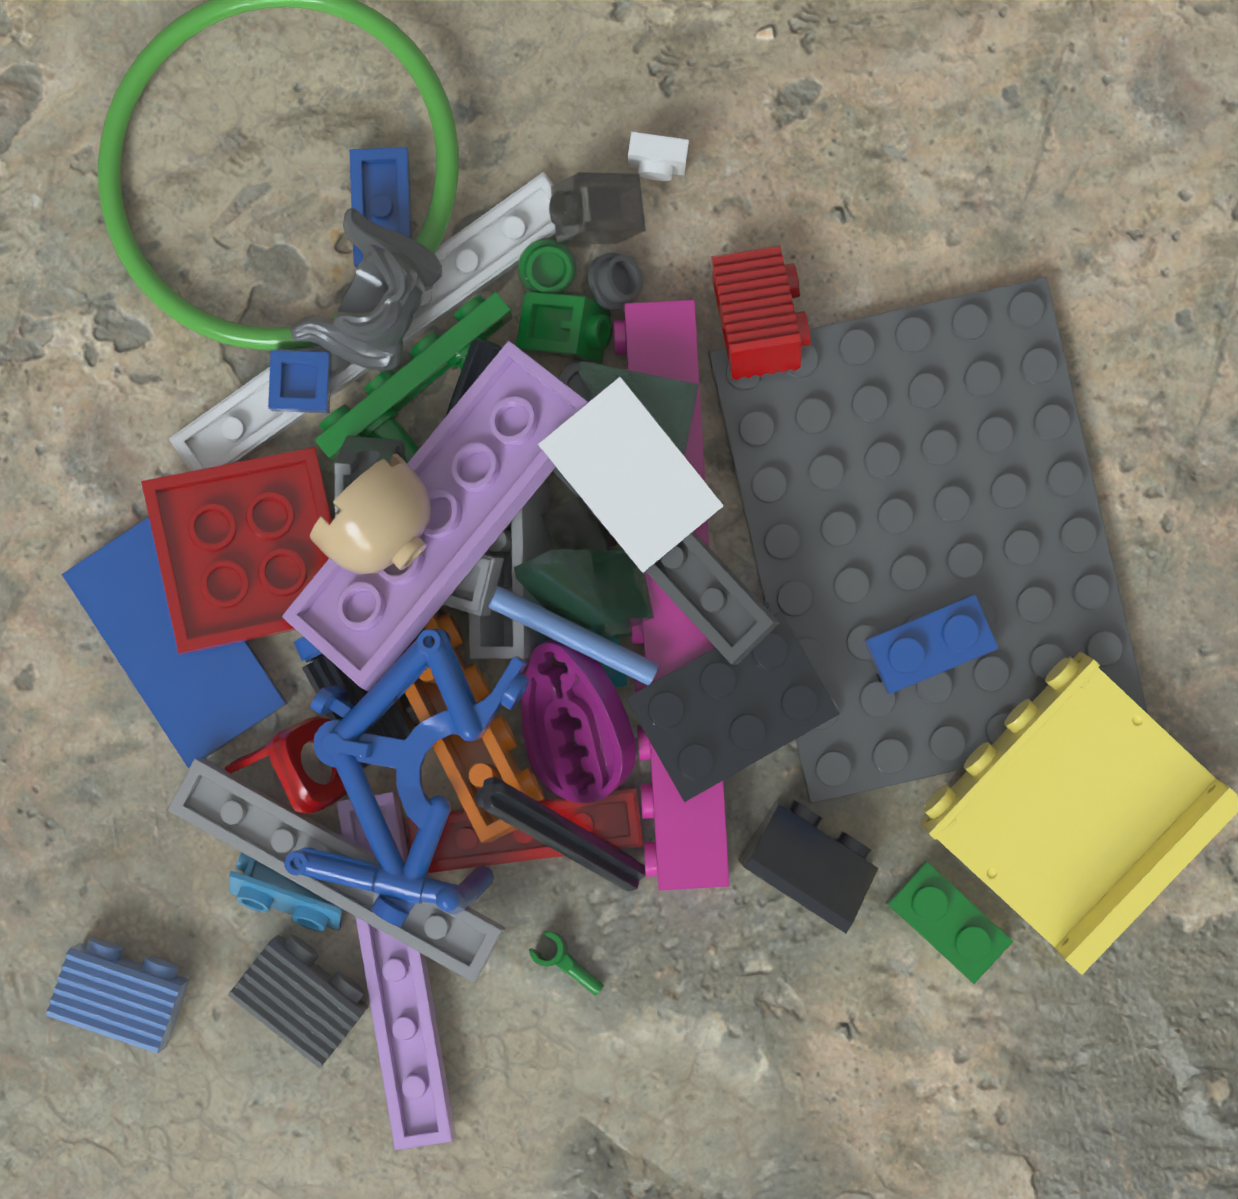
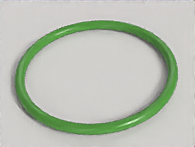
(145, 67)

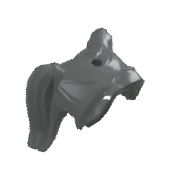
(380, 299)

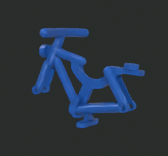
(346, 744)

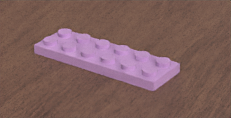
(477, 477)

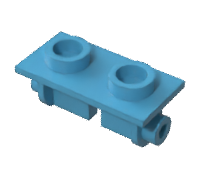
(266, 889)

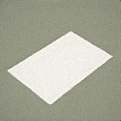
(630, 474)

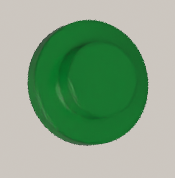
(546, 267)

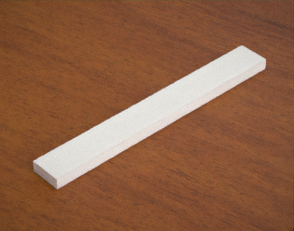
(469, 265)

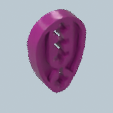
(549, 733)

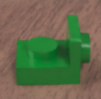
(563, 326)

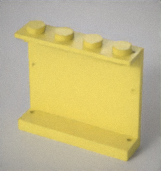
(1080, 811)

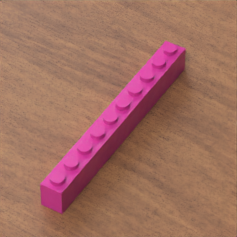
(692, 833)

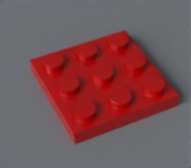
(236, 545)

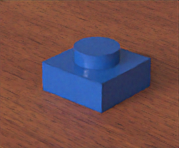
(300, 381)

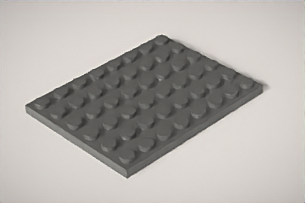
(904, 475)

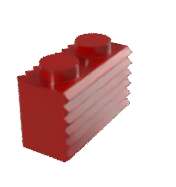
(758, 311)

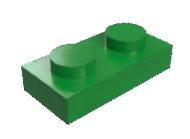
(949, 922)

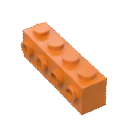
(474, 761)

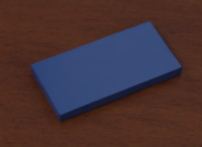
(195, 696)

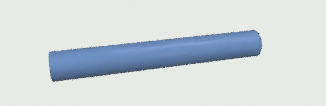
(573, 635)

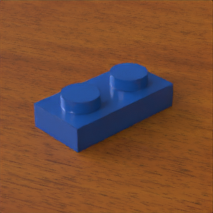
(381, 189)
(931, 644)

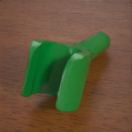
(567, 964)

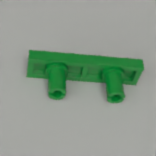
(392, 391)

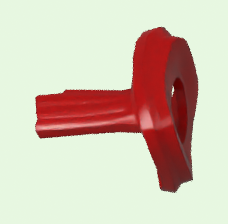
(285, 757)

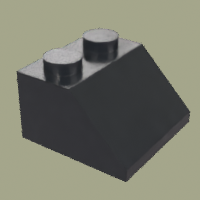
(809, 865)

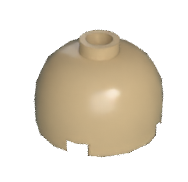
(377, 520)

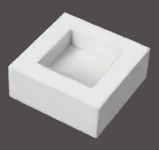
(657, 156)

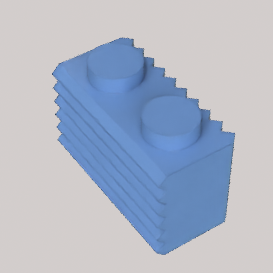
(118, 995)

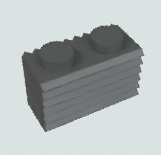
(300, 998)

